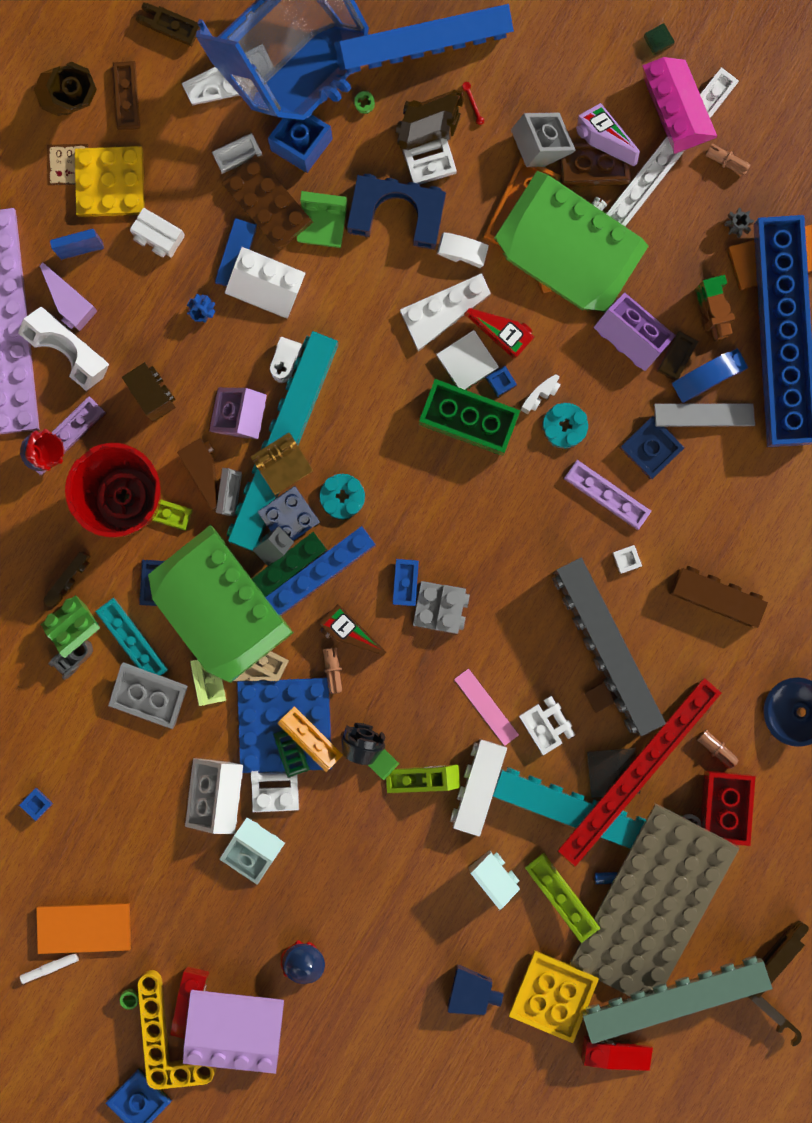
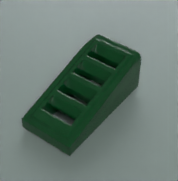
(286, 763)

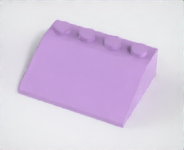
(233, 1031)

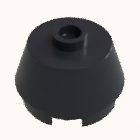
(362, 744)

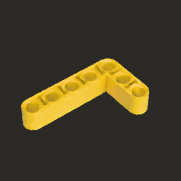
(160, 1041)

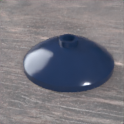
(783, 710)

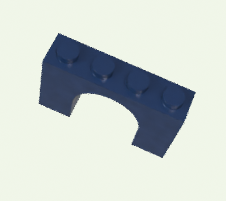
(372, 192)

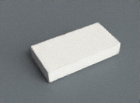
(236, 153)

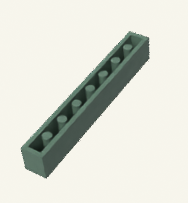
(676, 1000)

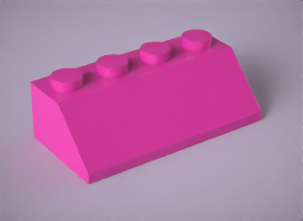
(678, 103)

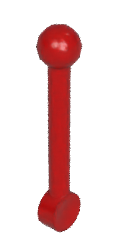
(466, 86)

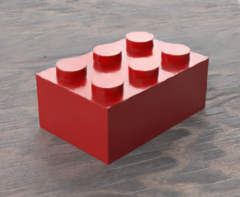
(728, 805)

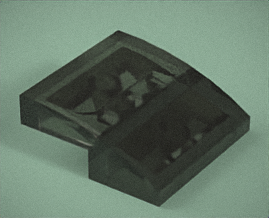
(607, 767)

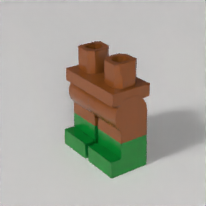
(715, 308)

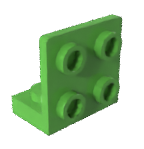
(328, 219)

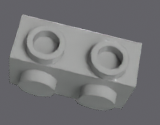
(441, 607)

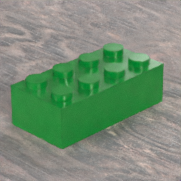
(469, 417)

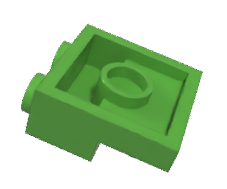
(70, 625)

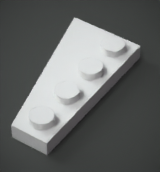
(208, 87)
(438, 312)

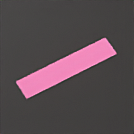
(486, 707)

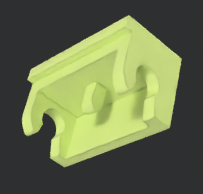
(208, 686)

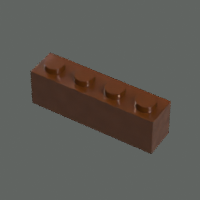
(719, 598)

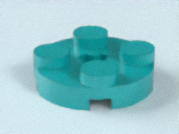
(572, 436)
(333, 486)

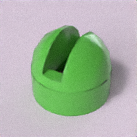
(129, 1002)

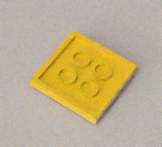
(109, 181)
(553, 996)

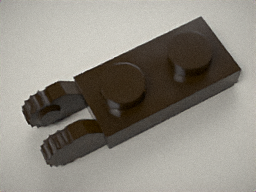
(169, 24)
(66, 579)

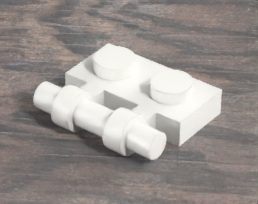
(540, 728)

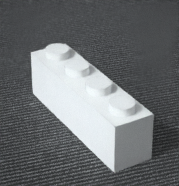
(479, 787)

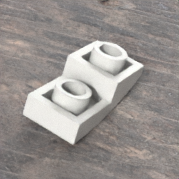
(462, 248)
(546, 388)

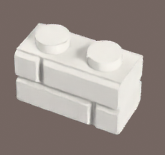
(156, 233)

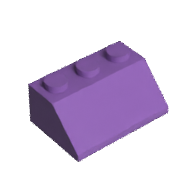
(634, 331)

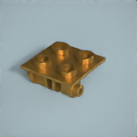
(282, 463)

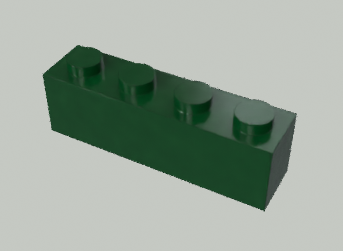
(290, 564)

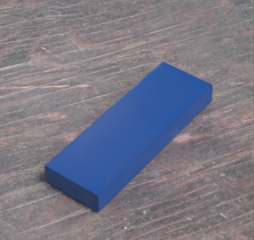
(240, 236)

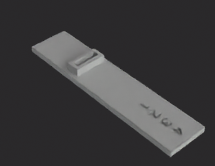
(704, 415)

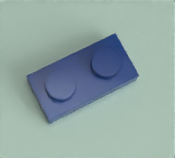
(405, 582)

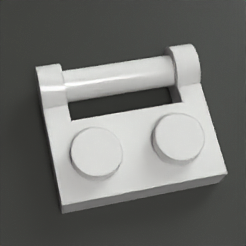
(433, 166)
(274, 798)

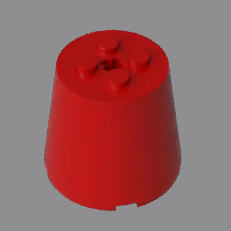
(99, 482)

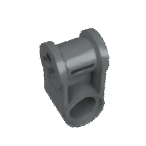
(70, 664)

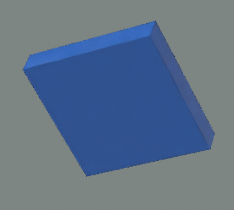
(76, 244)
(137, 1100)

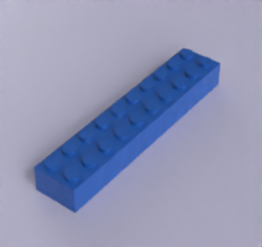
(784, 329)

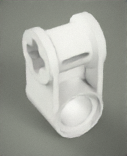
(285, 356)

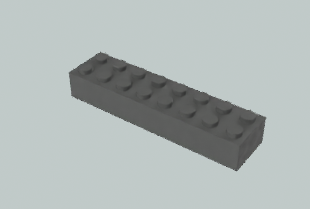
(608, 647)

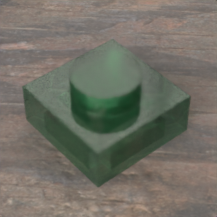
(659, 39)

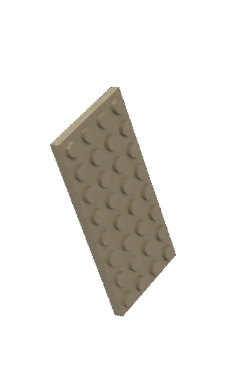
(655, 903)

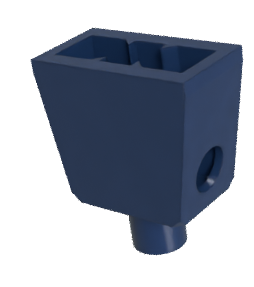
(472, 993)

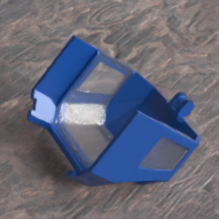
(285, 53)

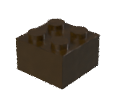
(149, 393)

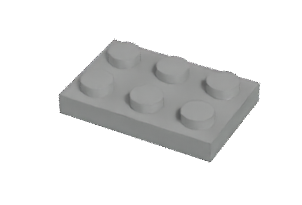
(147, 695)

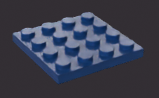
(264, 705)

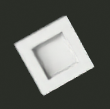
(627, 559)

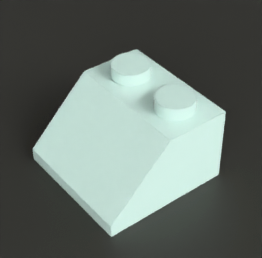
(252, 850)
(494, 878)

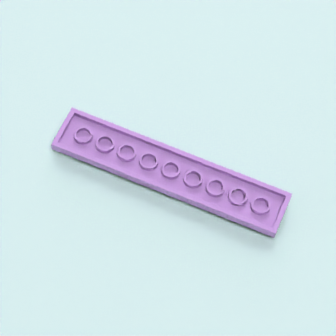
(17, 382)

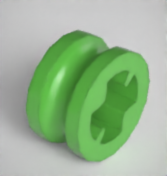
(361, 96)

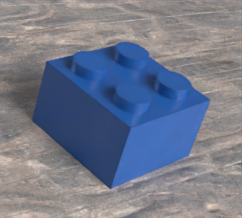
(300, 141)

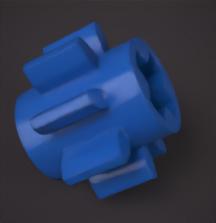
(201, 308)

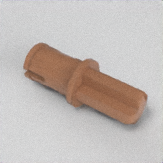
(727, 159)
(332, 670)
(717, 749)

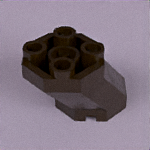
(65, 89)
(429, 120)

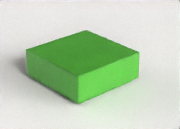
(384, 764)

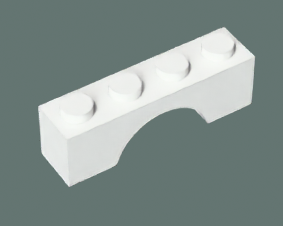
(44, 330)

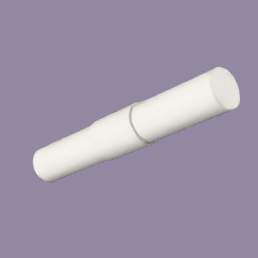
(49, 968)

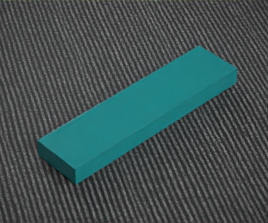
(130, 638)

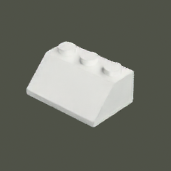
(264, 282)
(214, 796)

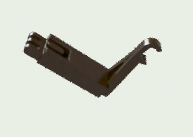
(775, 962)

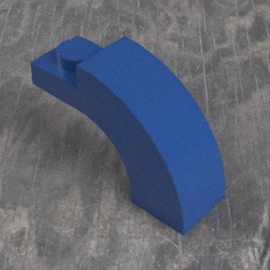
(709, 375)

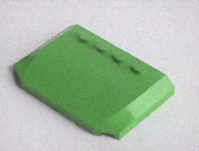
(569, 244)
(216, 607)

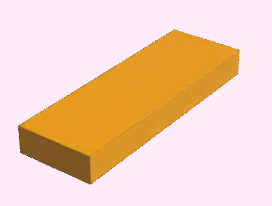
(310, 739)

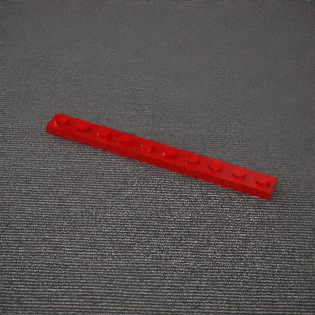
(638, 772)

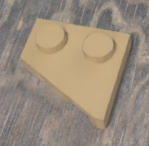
(268, 668)

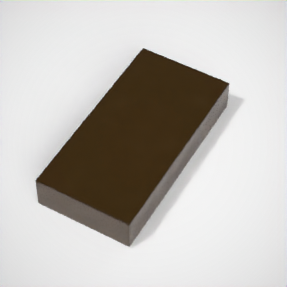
(677, 356)

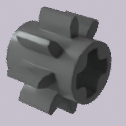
(742, 216)

